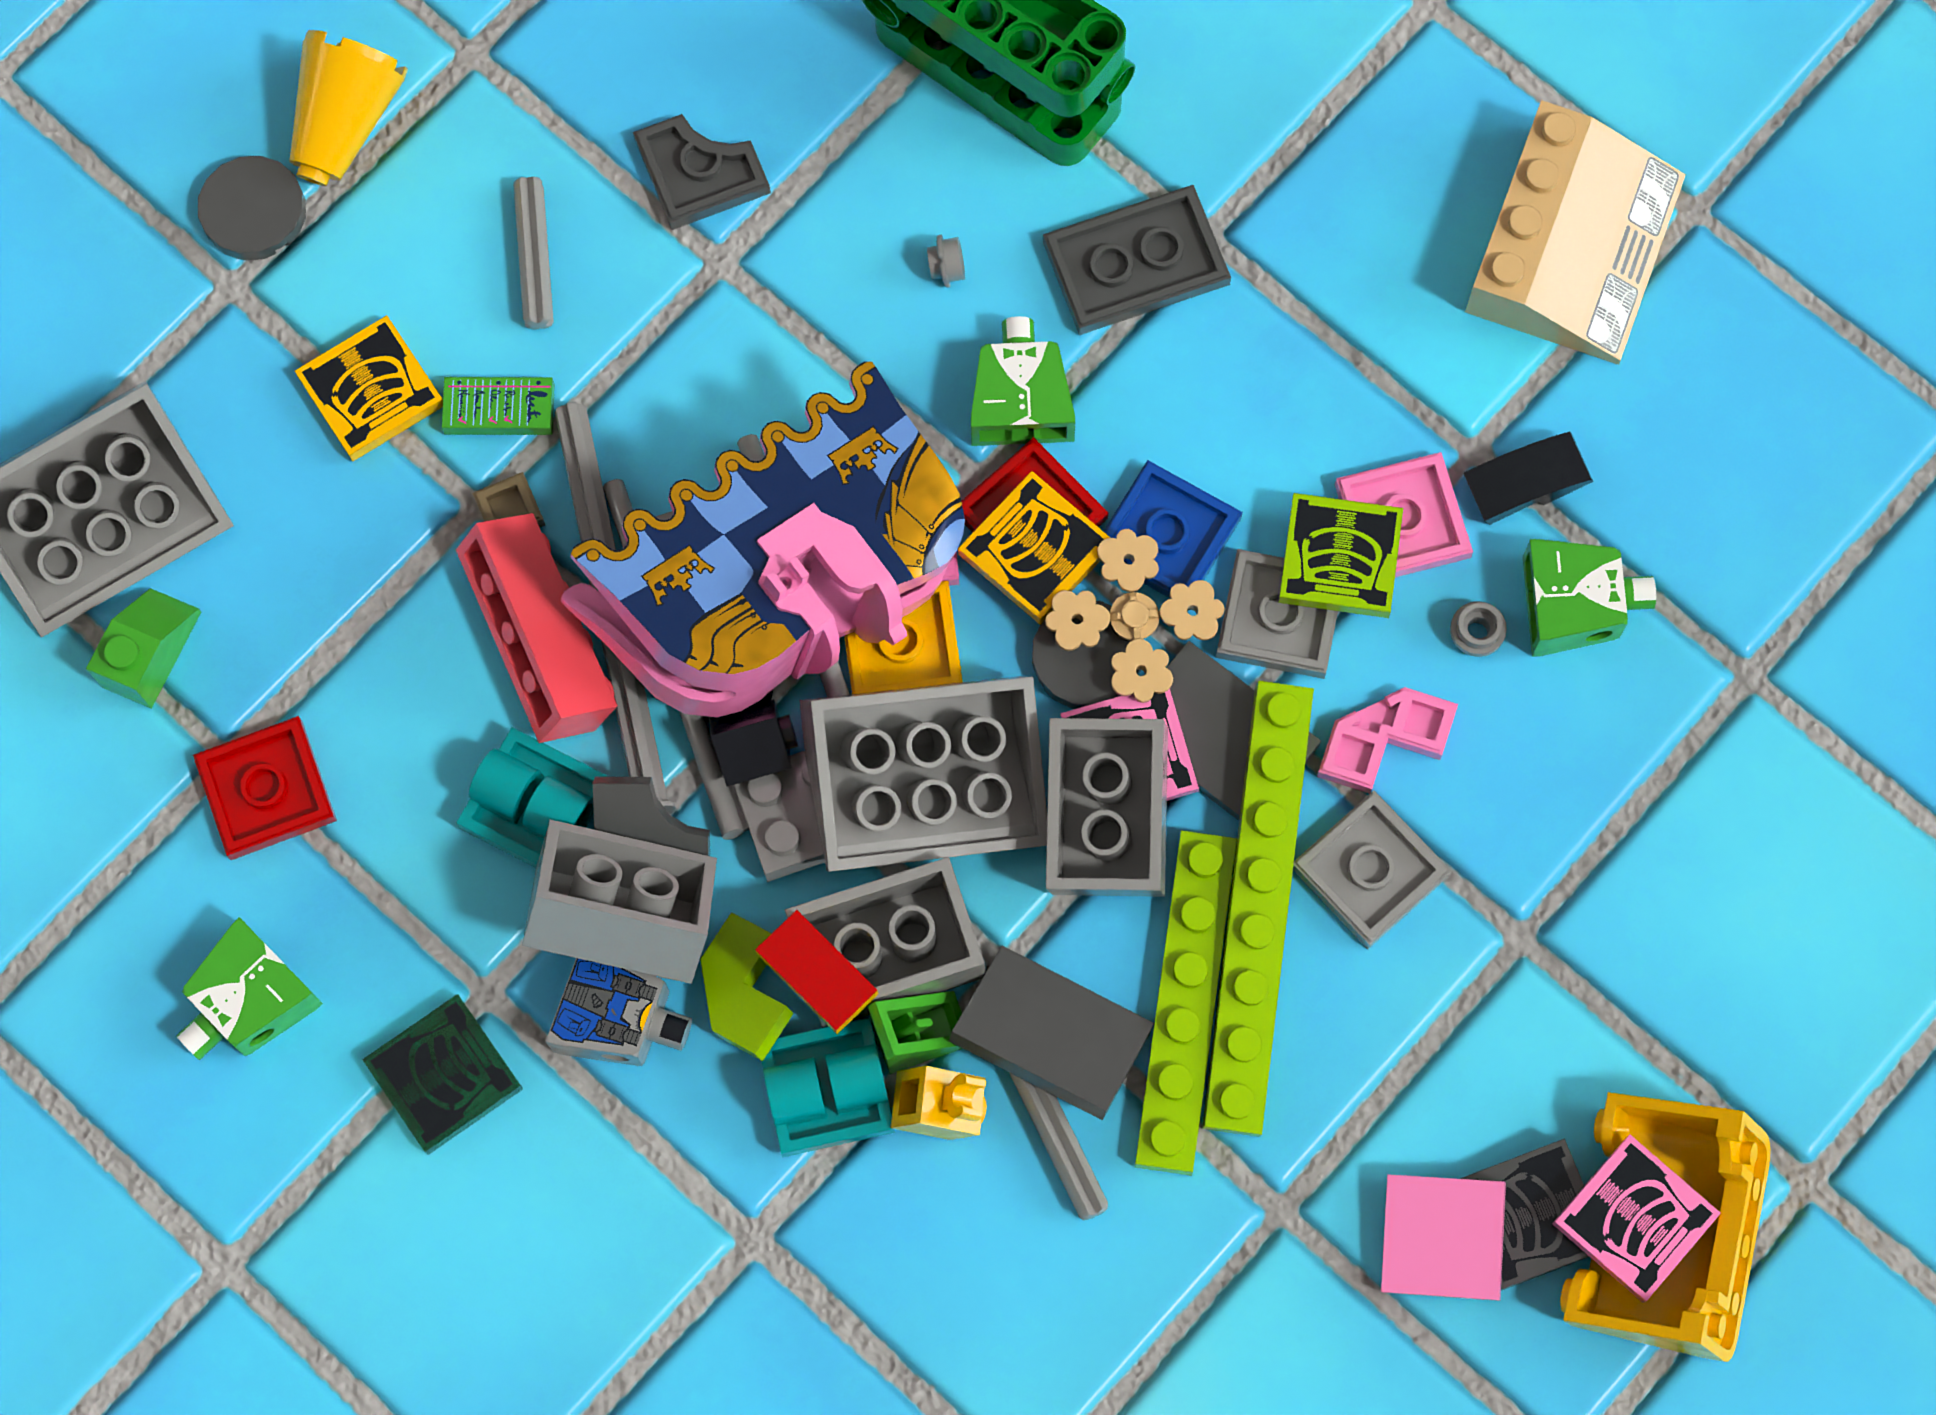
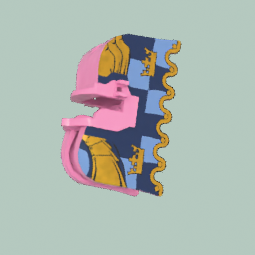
(780, 559)

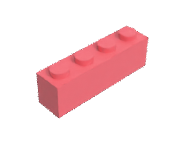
(535, 633)

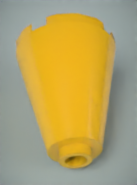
(338, 103)

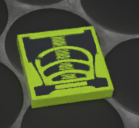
(1341, 555)

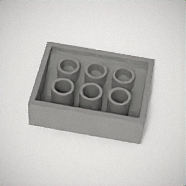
(100, 508)
(926, 772)

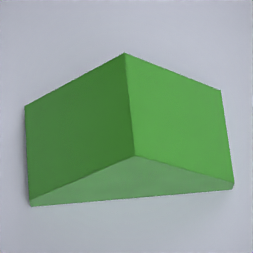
(915, 1028)

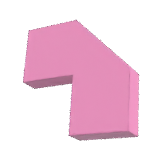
(1400, 719)

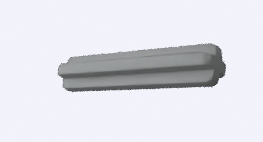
(533, 253)
(1063, 1149)

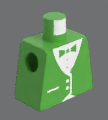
(1021, 390)
(1579, 595)
(243, 995)

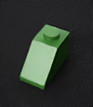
(143, 646)

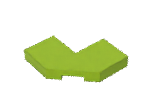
(735, 1008)

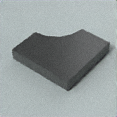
(698, 174)
(632, 810)

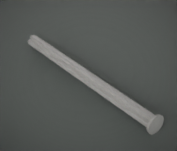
(594, 523)

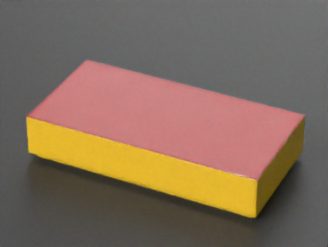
(816, 971)

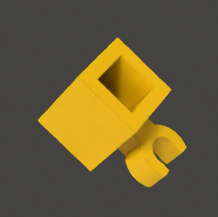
(938, 1103)

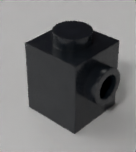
(753, 742)

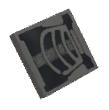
(1536, 1194)

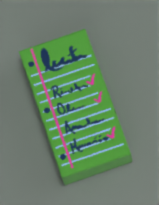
(498, 406)

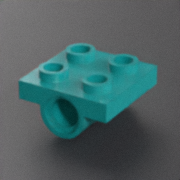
(521, 791)
(826, 1088)

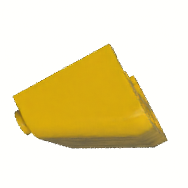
(1704, 1296)

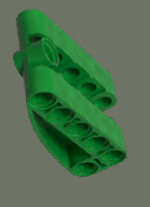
(1037, 51)

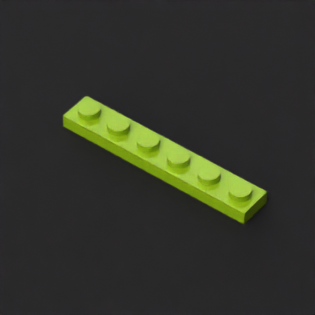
(1186, 1003)

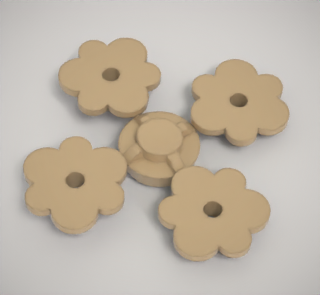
(1134, 615)

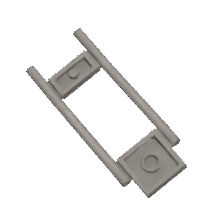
(772, 807)

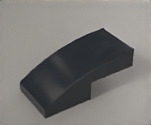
(1528, 476)

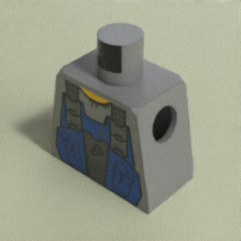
(614, 1015)

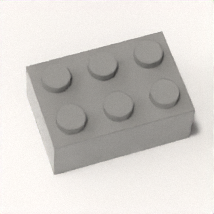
(1107, 807)
(620, 902)
(902, 932)

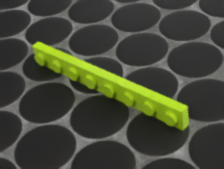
(1258, 909)

